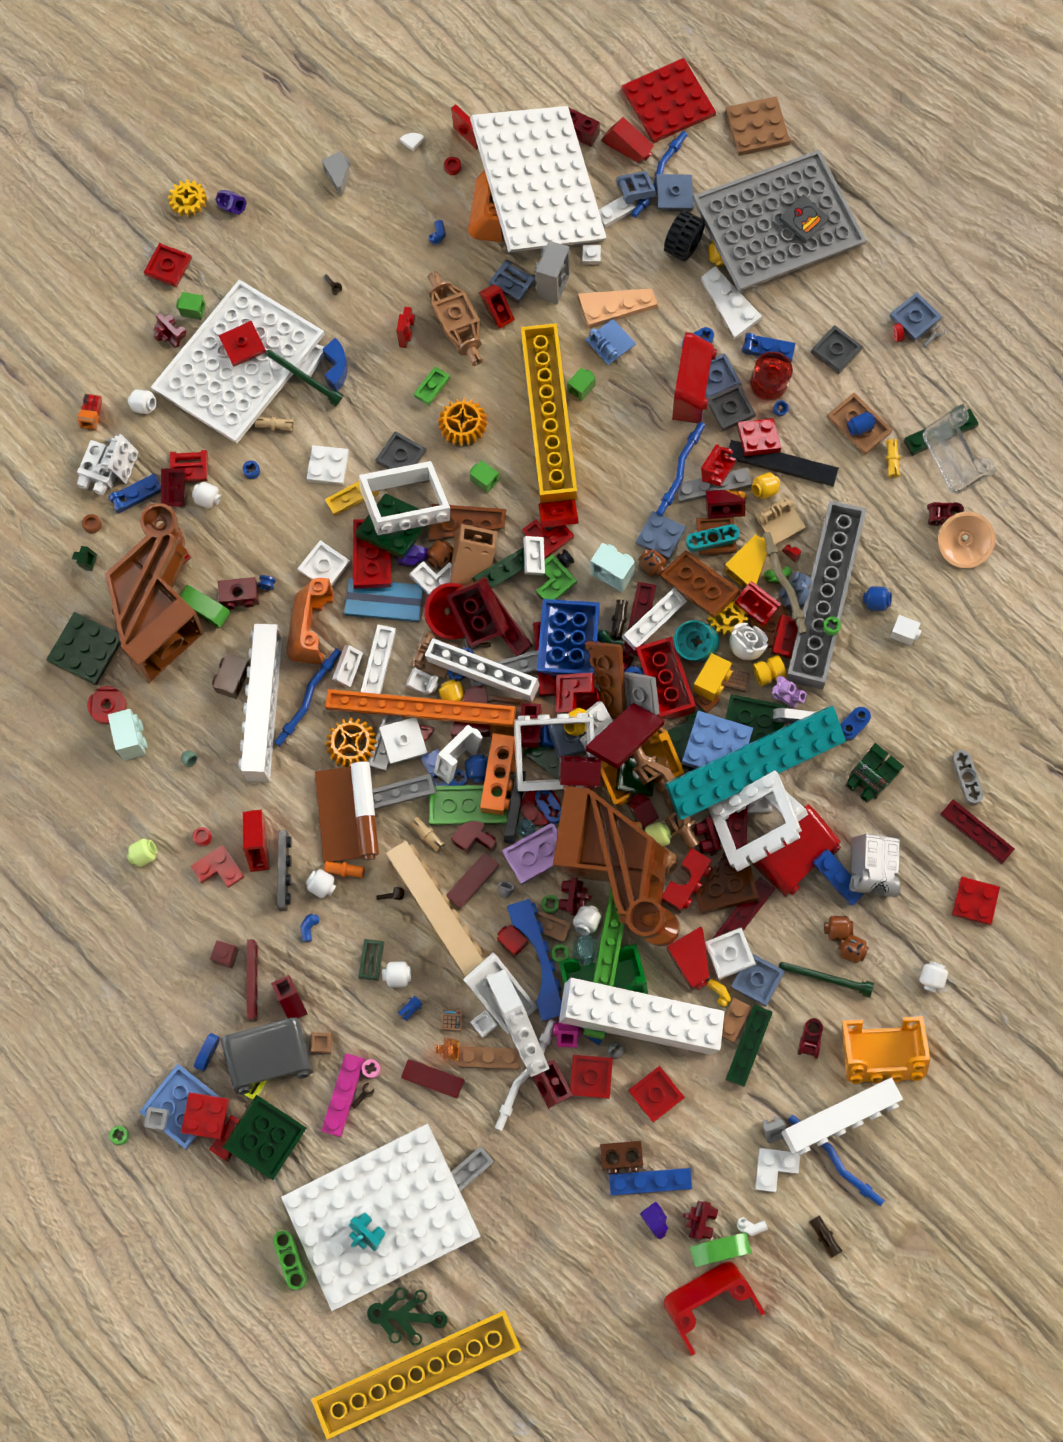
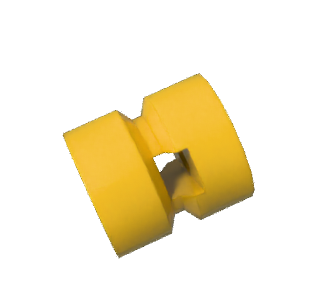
(768, 671)

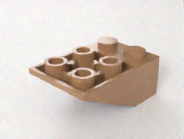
(472, 553)

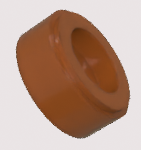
(91, 523)

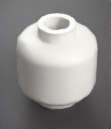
(142, 401)
(206, 495)
(320, 883)
(587, 920)
(397, 974)
(933, 976)

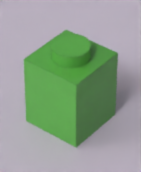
(191, 305)
(581, 383)
(484, 476)

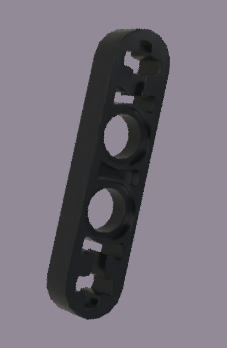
(513, 814)

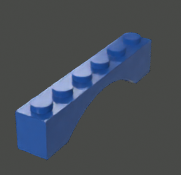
(523, 918)

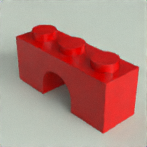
(679, 896)

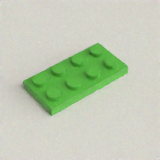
(461, 805)

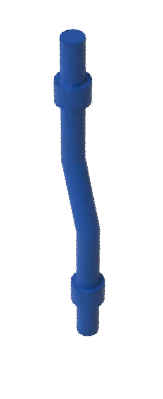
(674, 146)
(668, 497)
(289, 727)
(865, 1189)

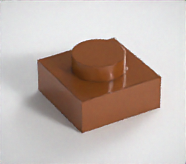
(705, 703)

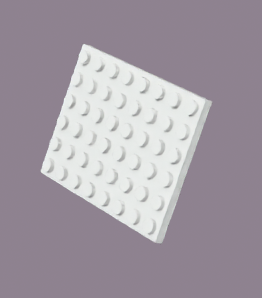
(537, 178)
(228, 396)
(404, 1192)

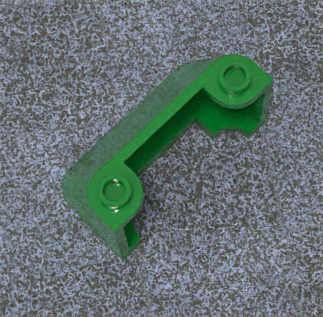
(628, 972)

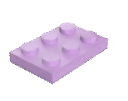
(532, 854)

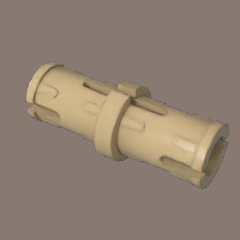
(274, 424)
(427, 834)

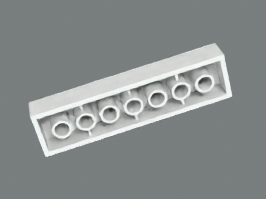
(261, 703)
(641, 1016)

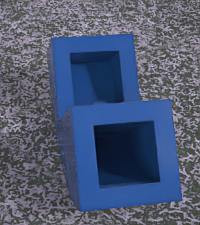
(336, 356)

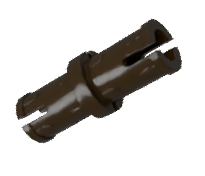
(619, 619)
(825, 1236)

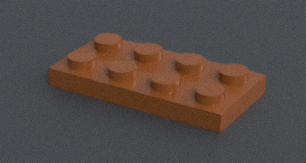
(699, 584)

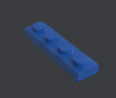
(650, 1181)

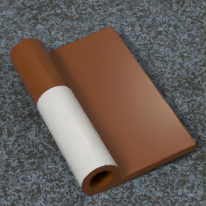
(347, 813)

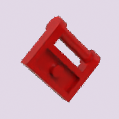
(193, 470)

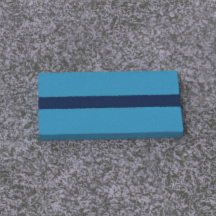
(396, 602)

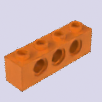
(490, 803)

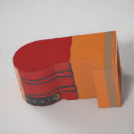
(90, 411)

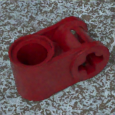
(940, 512)
(811, 1040)

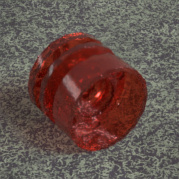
(771, 375)

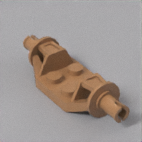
(456, 317)
(661, 776)

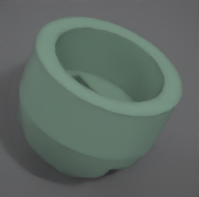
(189, 758)

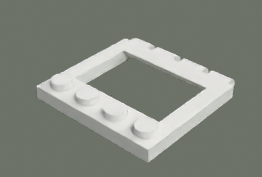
(771, 841)

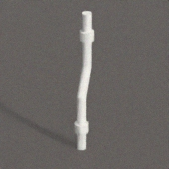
(506, 1109)

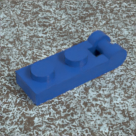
(767, 345)
(135, 493)

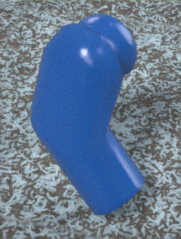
(306, 926)

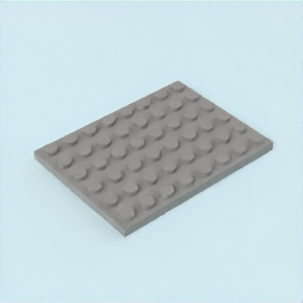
(747, 224)

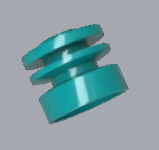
(690, 632)

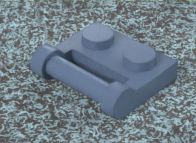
(641, 184)
(511, 286)

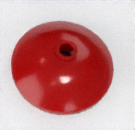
(434, 611)

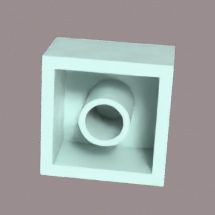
(612, 567)
(127, 734)

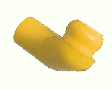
(722, 992)

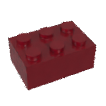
(477, 611)

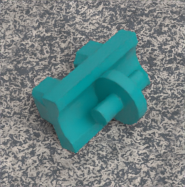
(359, 1226)

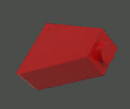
(628, 141)
(255, 840)
(691, 958)

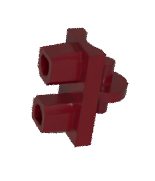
(165, 330)
(712, 840)
(576, 897)
(697, 1220)

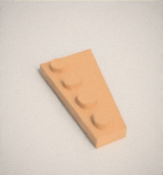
(605, 306)

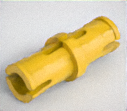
(893, 458)

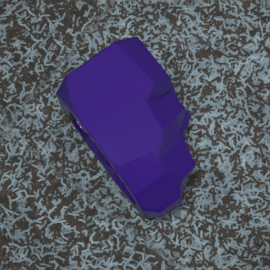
(231, 201)
(416, 555)
(655, 1220)

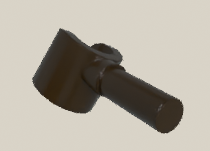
(333, 284)
(483, 644)
(398, 894)
(363, 1095)

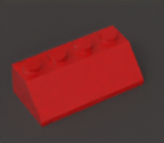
(673, 691)

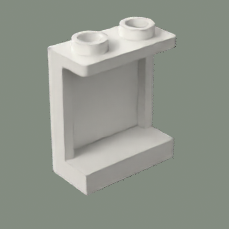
(467, 740)

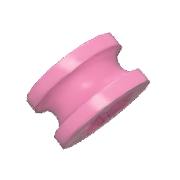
(373, 1074)

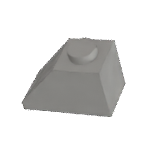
(337, 170)

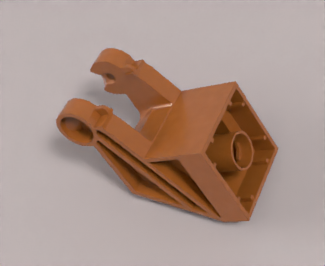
(149, 614)
(608, 847)

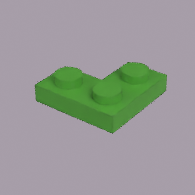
(559, 580)

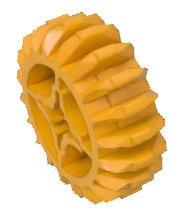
(448, 418)
(357, 738)

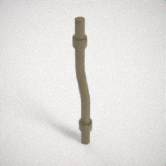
(797, 614)

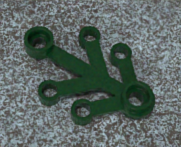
(403, 1315)

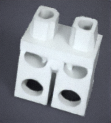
(91, 469)

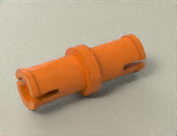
(344, 869)

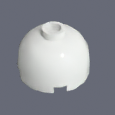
(747, 642)

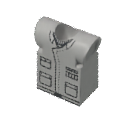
(875, 865)

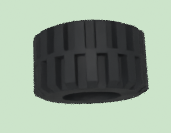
(684, 235)

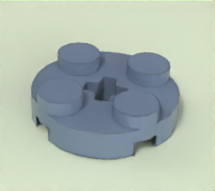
(800, 583)

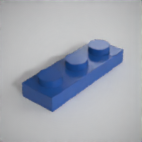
(836, 875)

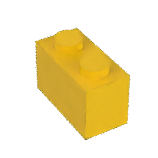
(712, 677)

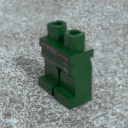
(868, 777)

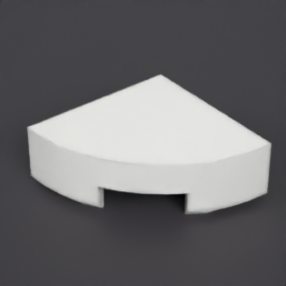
(412, 140)

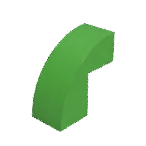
(720, 1249)

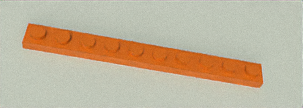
(420, 708)

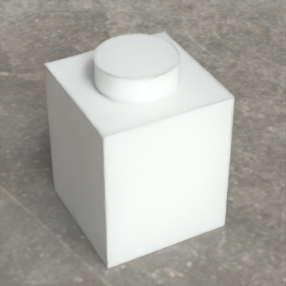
(906, 630)

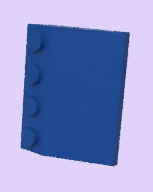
(563, 636)

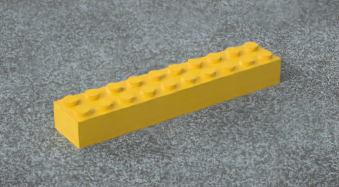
(548, 413)
(416, 1375)

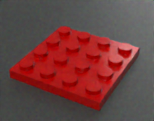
(668, 100)

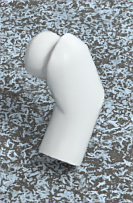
(751, 1229)

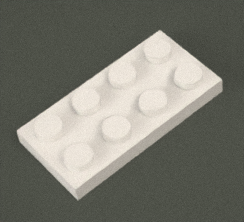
(480, 987)

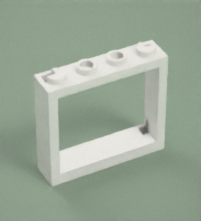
(398, 477)
(546, 720)
(517, 1023)

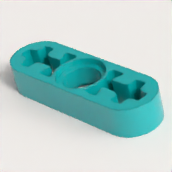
(708, 545)

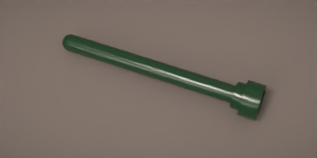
(333, 396)
(864, 988)

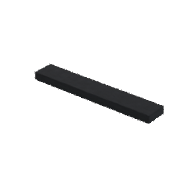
(787, 465)

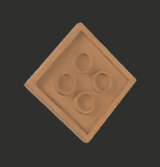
(757, 125)

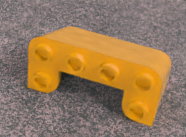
(885, 1052)

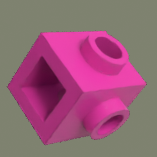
(567, 1034)

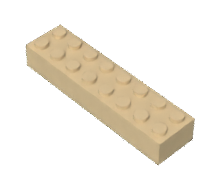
(435, 907)

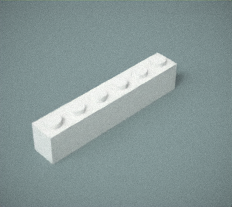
(482, 670)
(841, 1116)

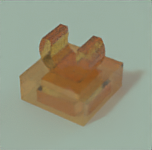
(449, 1050)

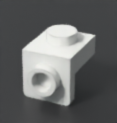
(422, 682)

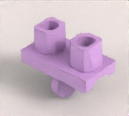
(788, 692)

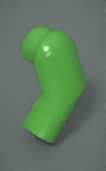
(770, 575)

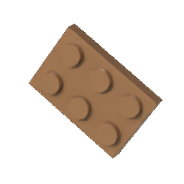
(851, 408)

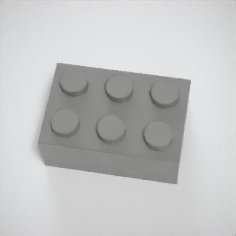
(552, 271)

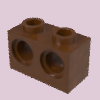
(621, 1150)

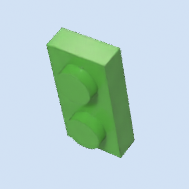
(431, 386)

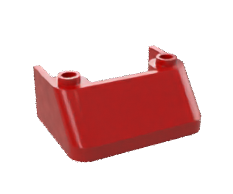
(692, 379)
(702, 1289)

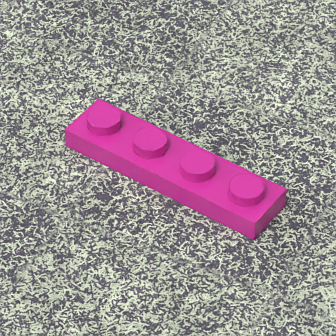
(343, 1095)

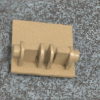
(780, 520)

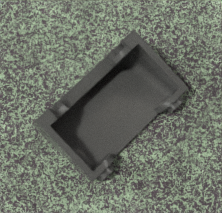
(266, 1053)

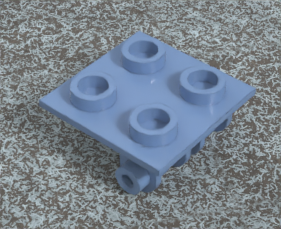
(610, 341)

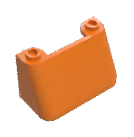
(483, 217)
(302, 642)

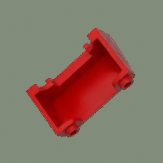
(794, 861)

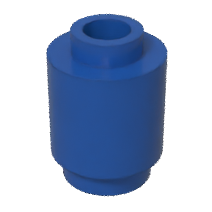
(861, 424)

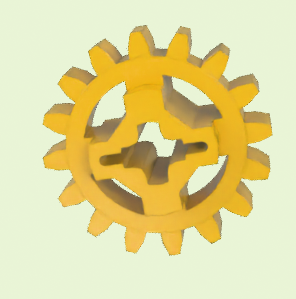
(187, 198)
(735, 618)

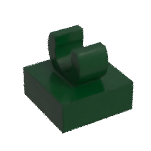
(85, 558)

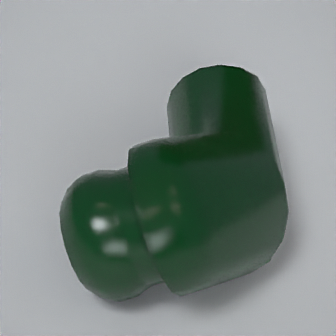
(604, 637)

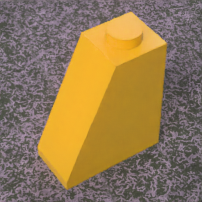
(748, 562)

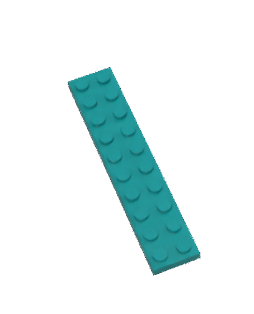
(755, 760)

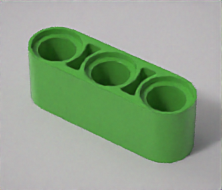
(205, 606)
(297, 1268)

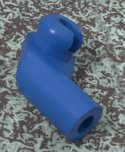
(440, 233)

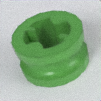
(835, 621)
(544, 903)
(554, 955)
(113, 1132)

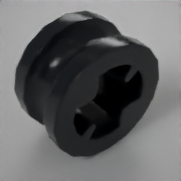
(565, 558)

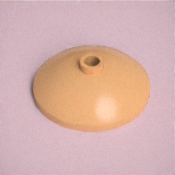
(976, 547)

